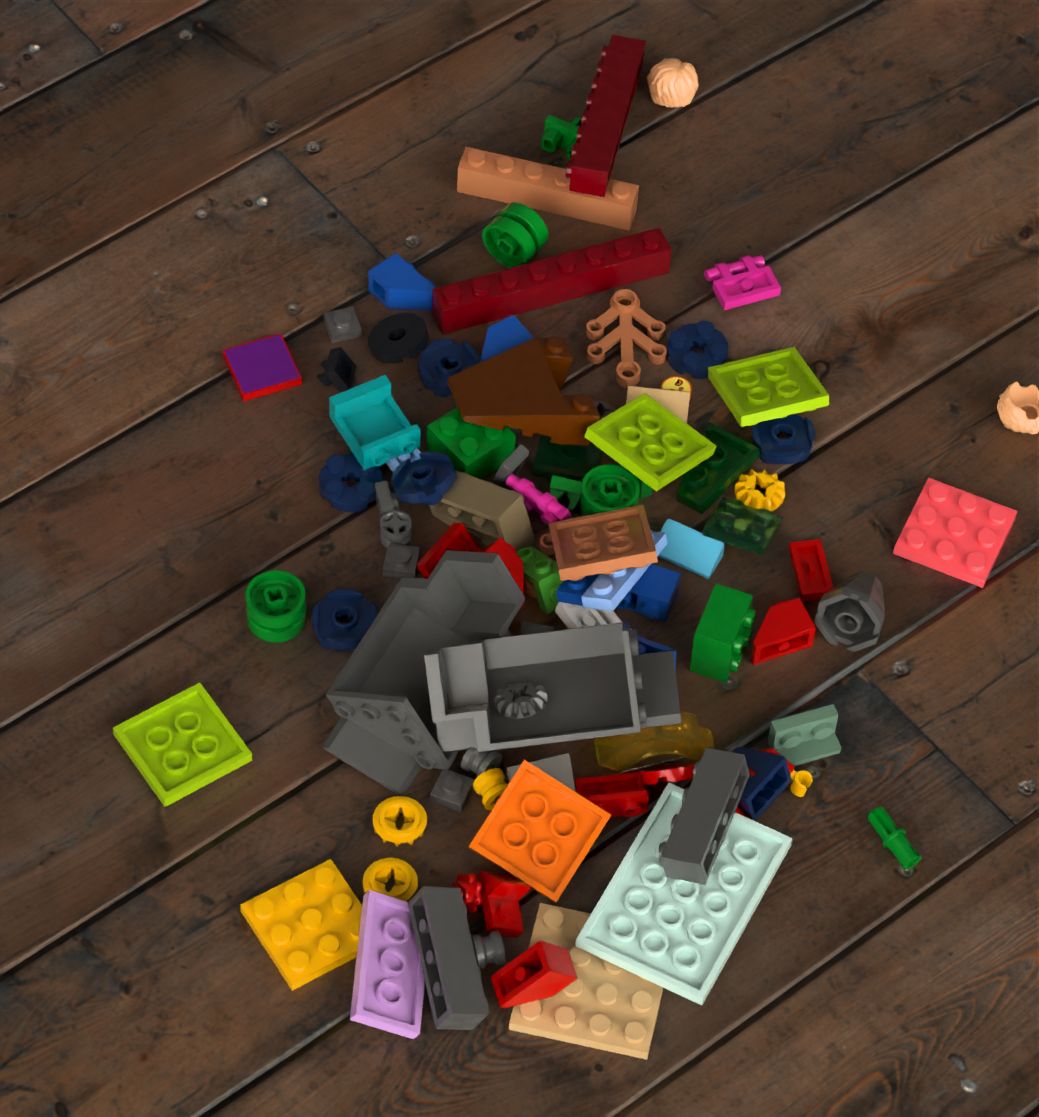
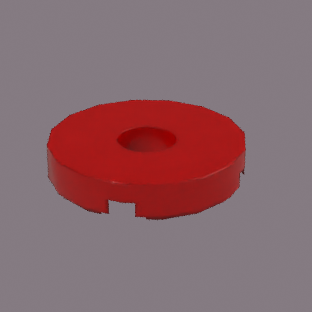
(670, 772)

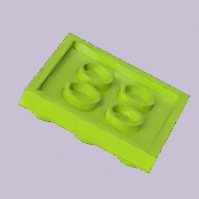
(768, 386)
(650, 441)
(182, 744)

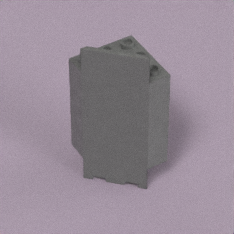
(591, 681)
(384, 684)

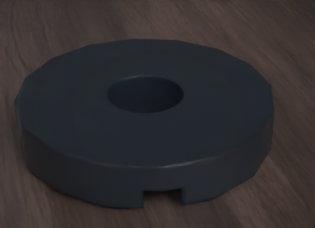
(404, 325)

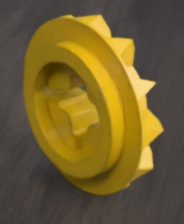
(746, 491)
(386, 816)
(380, 873)

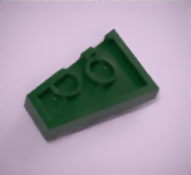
(712, 477)

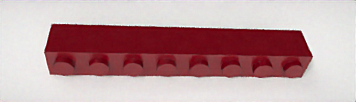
(605, 116)
(550, 281)

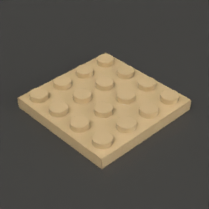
(598, 1010)

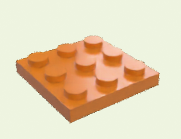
(539, 831)

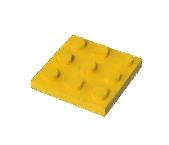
(307, 923)

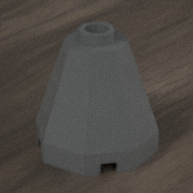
(852, 612)

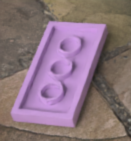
(388, 968)

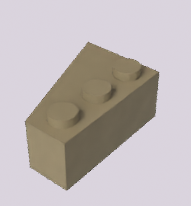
(486, 511)

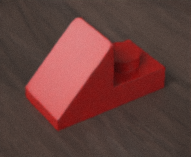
(501, 902)

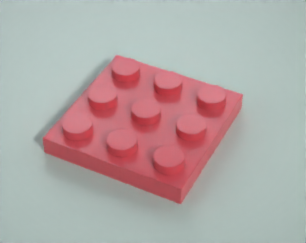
(955, 532)

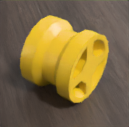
(491, 786)

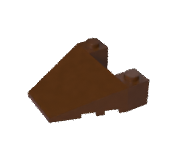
(523, 393)

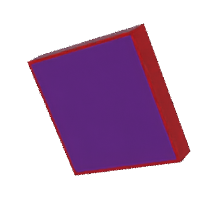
(262, 367)

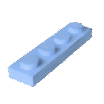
(610, 589)

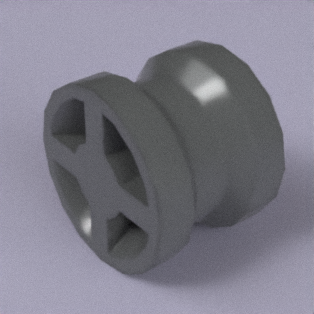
(399, 523)
(480, 761)
(489, 949)

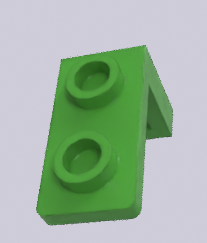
(543, 574)

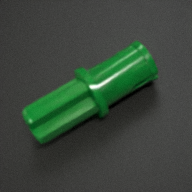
(894, 838)

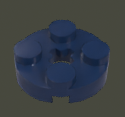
(696, 336)
(437, 354)
(788, 450)
(424, 478)
(335, 490)
(329, 612)

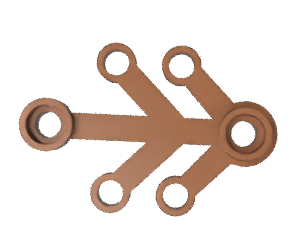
(625, 306)

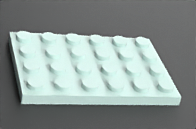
(679, 928)

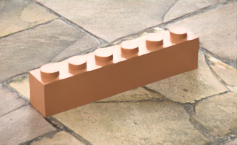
(543, 188)

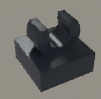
(338, 370)

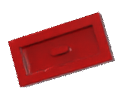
(810, 569)

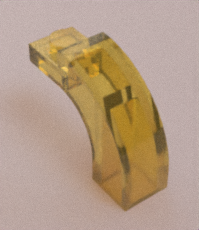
(626, 750)

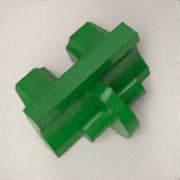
(560, 134)

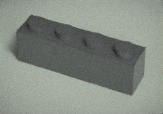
(704, 816)
(448, 958)

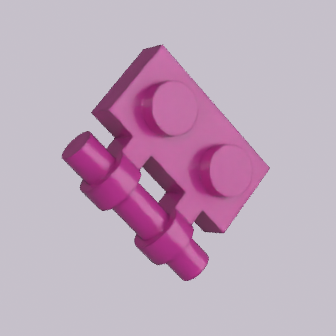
(744, 288)
(542, 503)

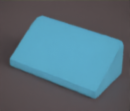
(691, 549)

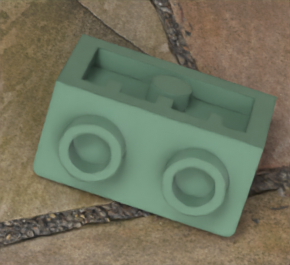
(806, 735)

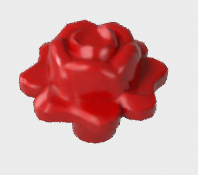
(470, 891)

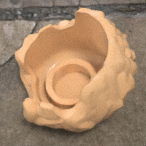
(672, 83)
(1020, 408)

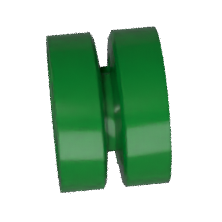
(515, 235)
(608, 489)
(275, 606)

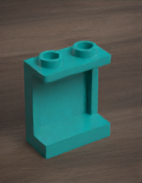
(373, 423)

